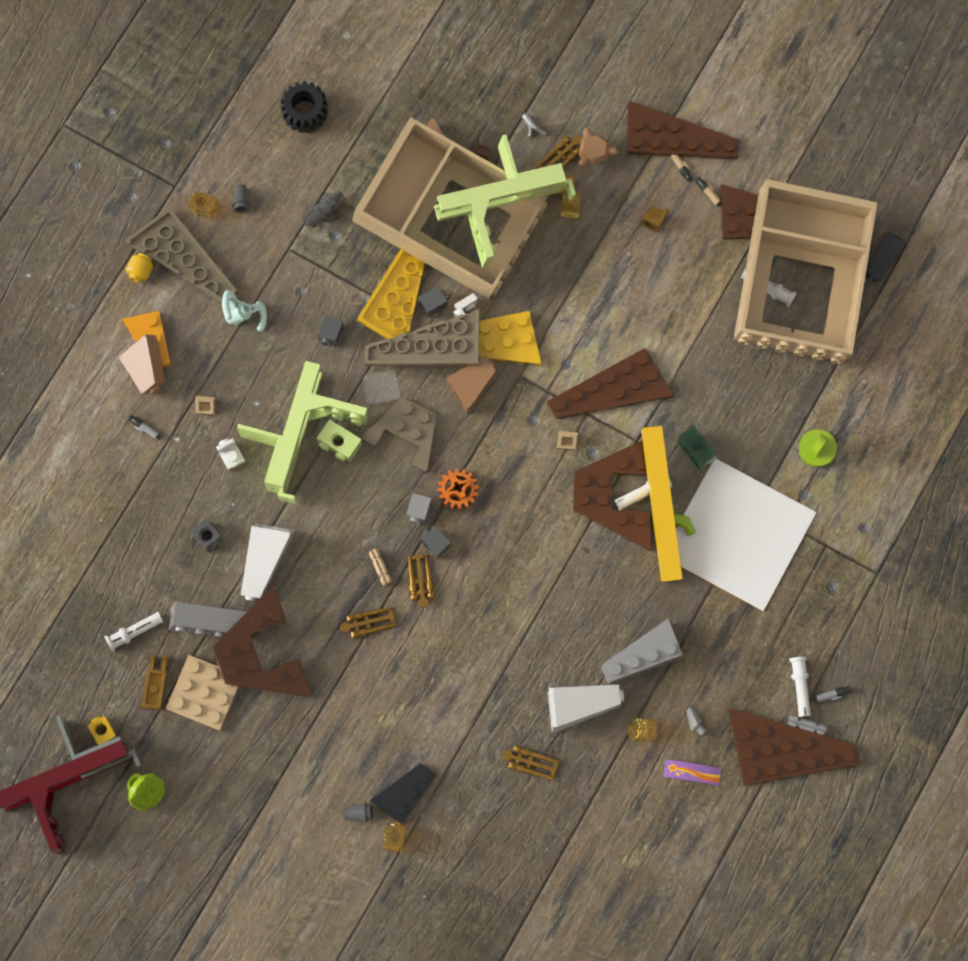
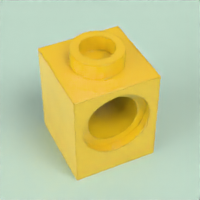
(98, 722)

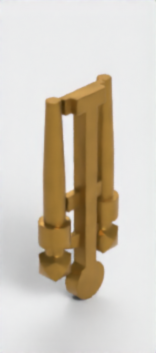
(559, 146)
(423, 602)
(345, 627)
(507, 755)

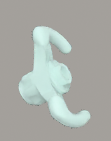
(238, 311)

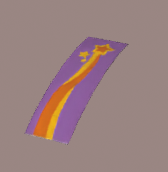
(692, 772)

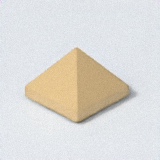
(205, 405)
(567, 440)

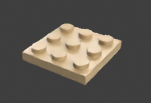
(202, 694)

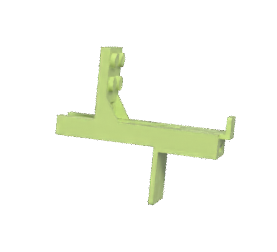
(515, 189)
(305, 407)

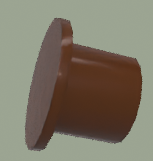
(481, 150)

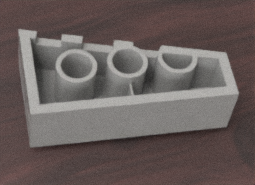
(202, 619)
(646, 653)

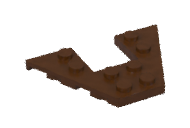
(594, 494)
(239, 659)

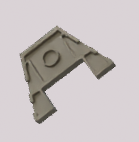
(410, 424)

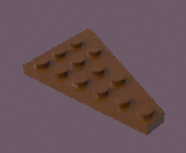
(780, 751)

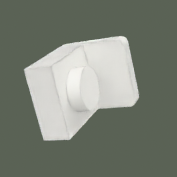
(465, 305)
(230, 453)

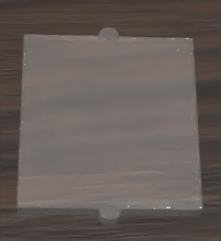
(381, 387)

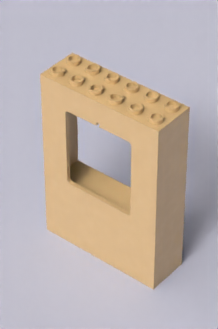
(408, 190)
(816, 230)

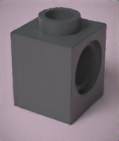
(433, 301)
(330, 331)
(203, 528)
(435, 542)

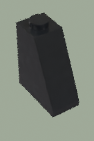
(884, 256)

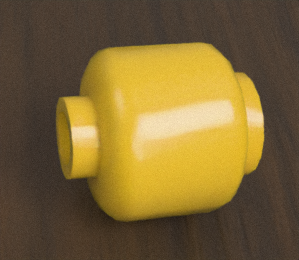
(139, 268)

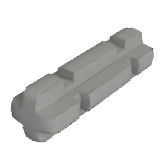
(807, 725)

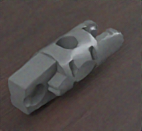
(324, 208)

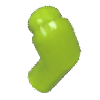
(685, 522)

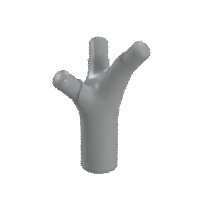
(531, 125)

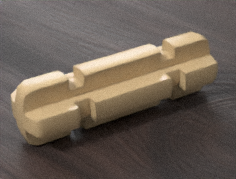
(380, 567)

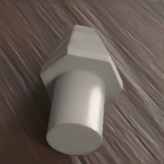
(694, 721)

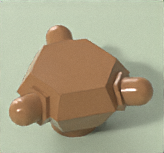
(594, 149)

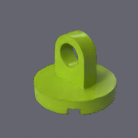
(817, 448)
(145, 791)

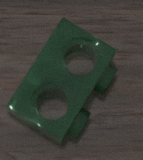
(696, 448)

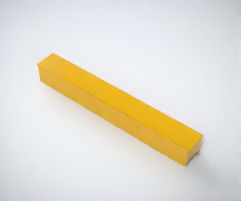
(661, 503)

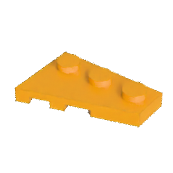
(149, 325)

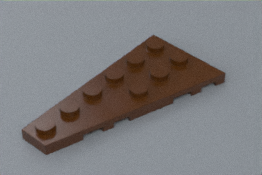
(665, 135)
(737, 212)
(618, 386)

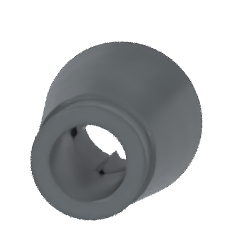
(241, 199)
(360, 812)

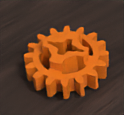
(452, 493)

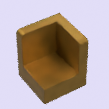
(655, 218)

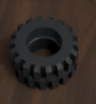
(301, 93)

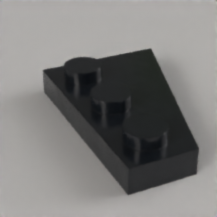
(404, 794)

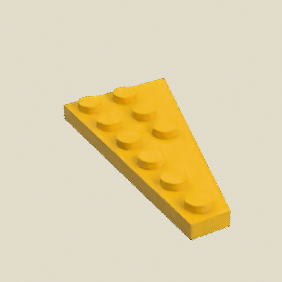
(394, 299)
(509, 339)

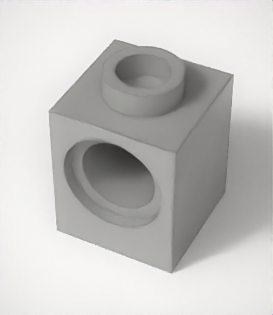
(418, 509)

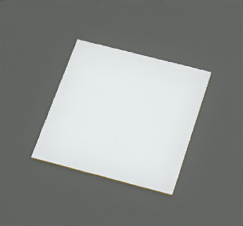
(741, 534)

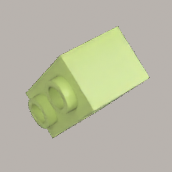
(333, 432)

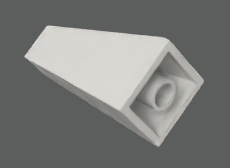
(264, 554)
(577, 704)

